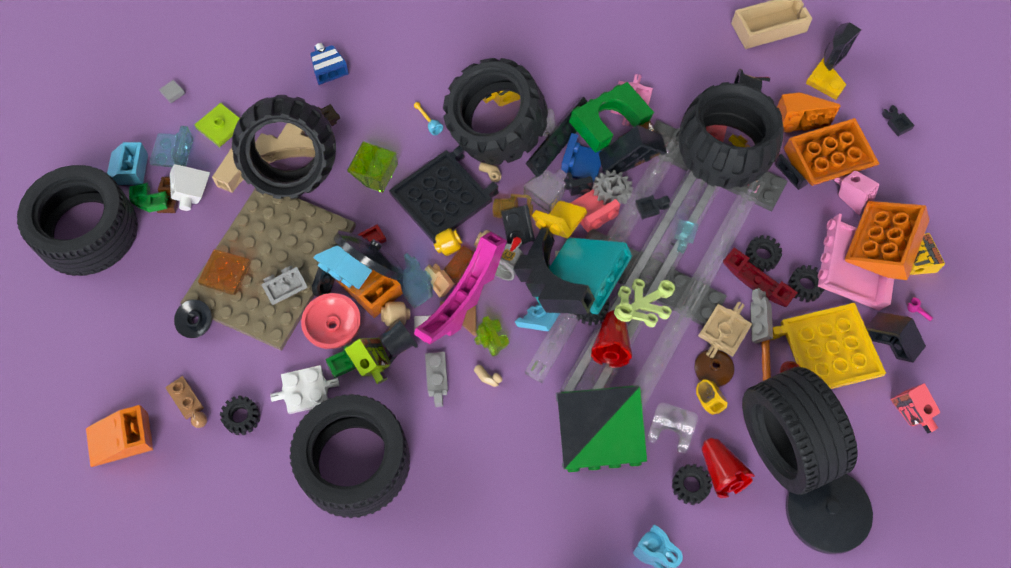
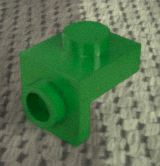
(340, 363)

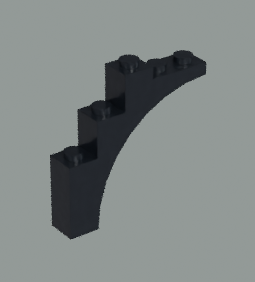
(553, 292)

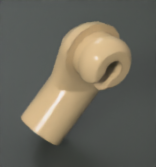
(486, 378)

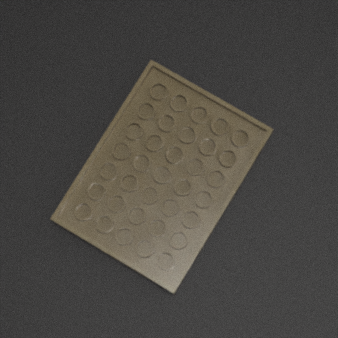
(272, 237)

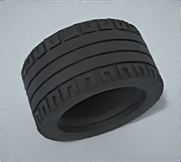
(56, 194)
(328, 420)
(800, 430)

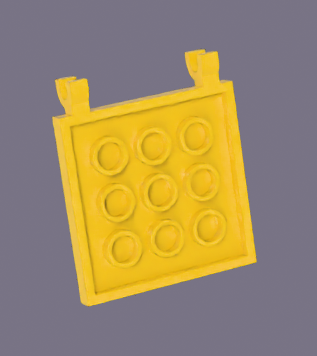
(832, 345)

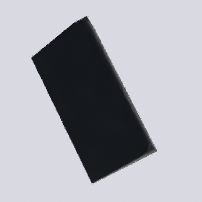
(790, 172)

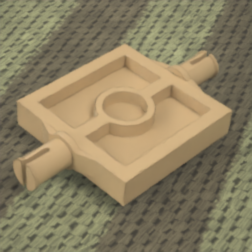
(725, 330)

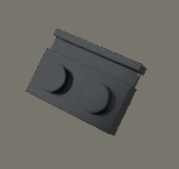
(517, 224)

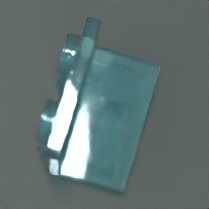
(172, 149)
(415, 282)

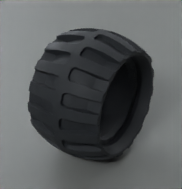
(738, 108)
(273, 180)

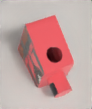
(917, 407)

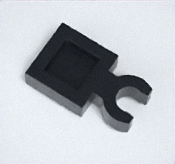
(897, 122)

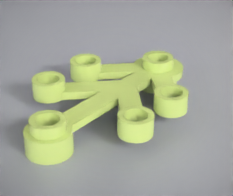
(627, 312)

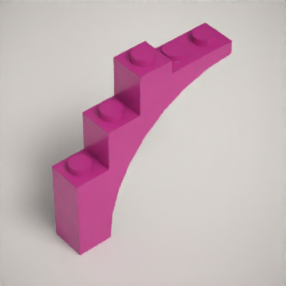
(480, 271)

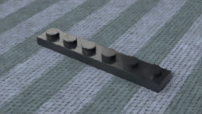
(553, 143)

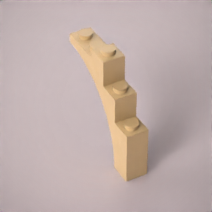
(290, 143)

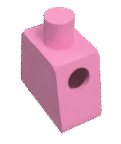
(857, 190)

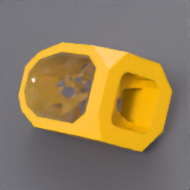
(711, 397)

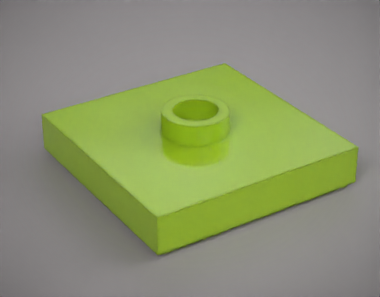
(218, 124)

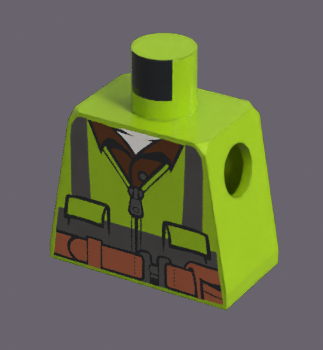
(369, 358)

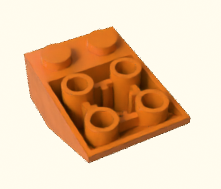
(806, 112)
(375, 292)
(119, 436)

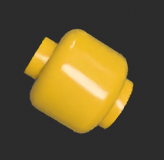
(448, 242)

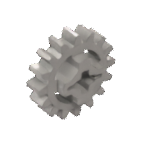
(612, 187)

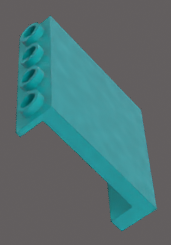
(592, 264)

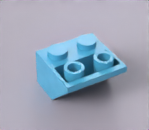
(128, 163)
(343, 266)

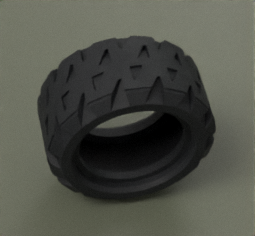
(475, 85)

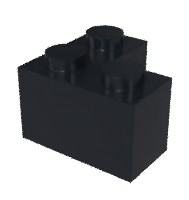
(898, 333)

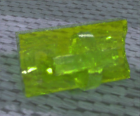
(488, 336)

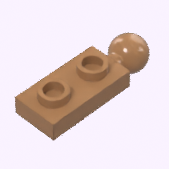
(187, 402)

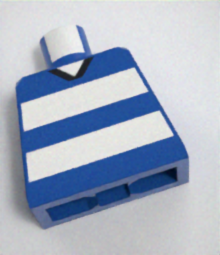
(327, 63)

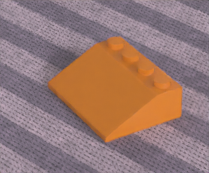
(830, 152)
(888, 238)

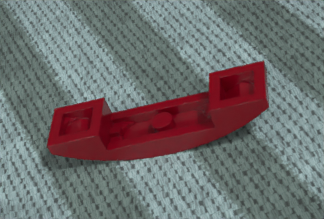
(755, 278)

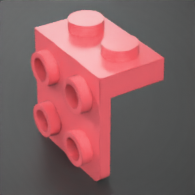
(597, 213)

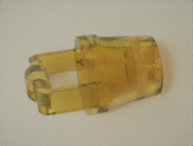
(505, 203)

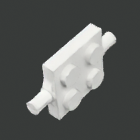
(304, 389)

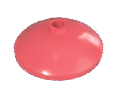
(330, 310)

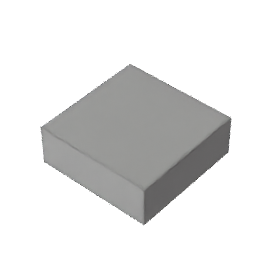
(172, 91)

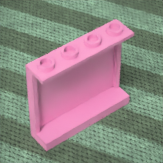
(847, 278)

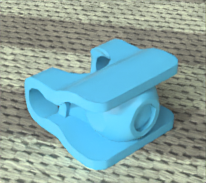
(656, 547)

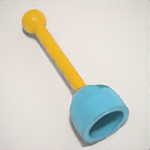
(434, 126)

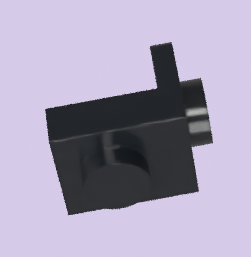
(578, 186)

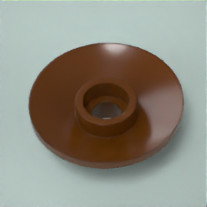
(706, 371)

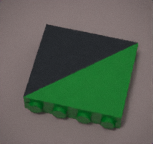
(601, 428)

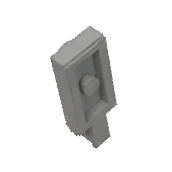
(761, 317)
(436, 376)

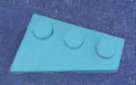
(537, 319)

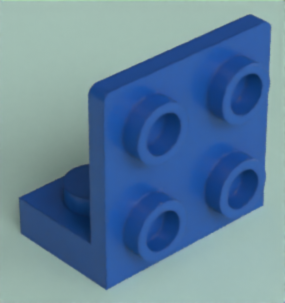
(580, 160)

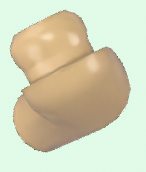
(492, 171)

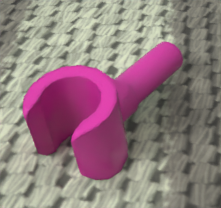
(911, 308)

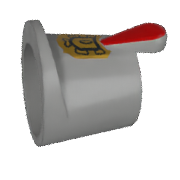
(509, 259)

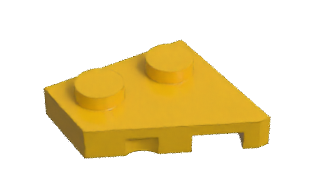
(826, 81)

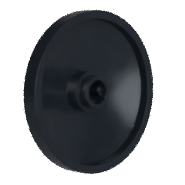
(370, 254)
(832, 516)

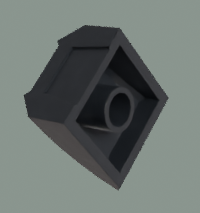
(840, 44)

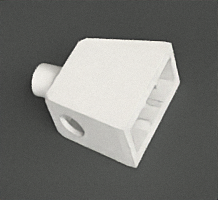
(187, 185)

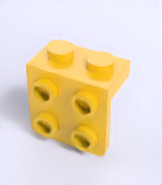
(562, 218)

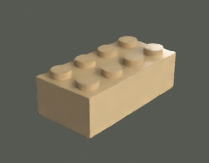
(770, 21)

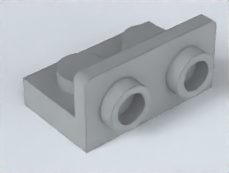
(284, 285)

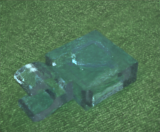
(686, 234)

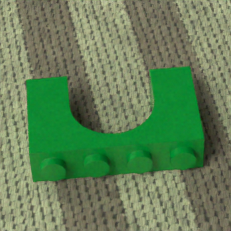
(620, 99)

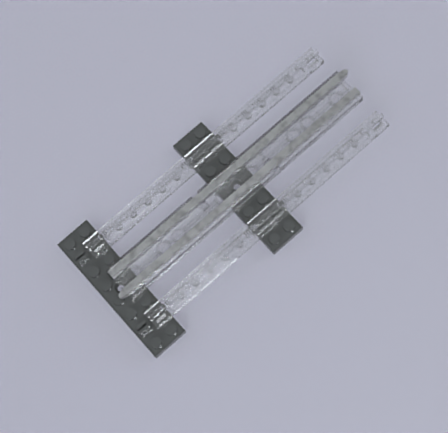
(657, 262)

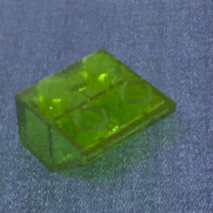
(373, 166)

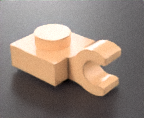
(440, 280)

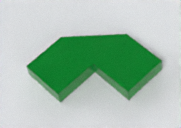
(140, 196)

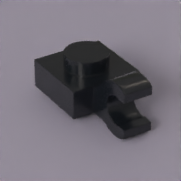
(650, 207)

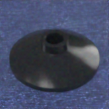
(185, 318)

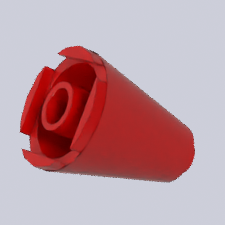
(612, 343)
(725, 468)

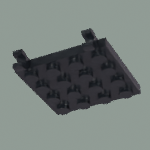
(442, 194)

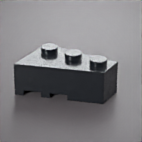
(632, 148)

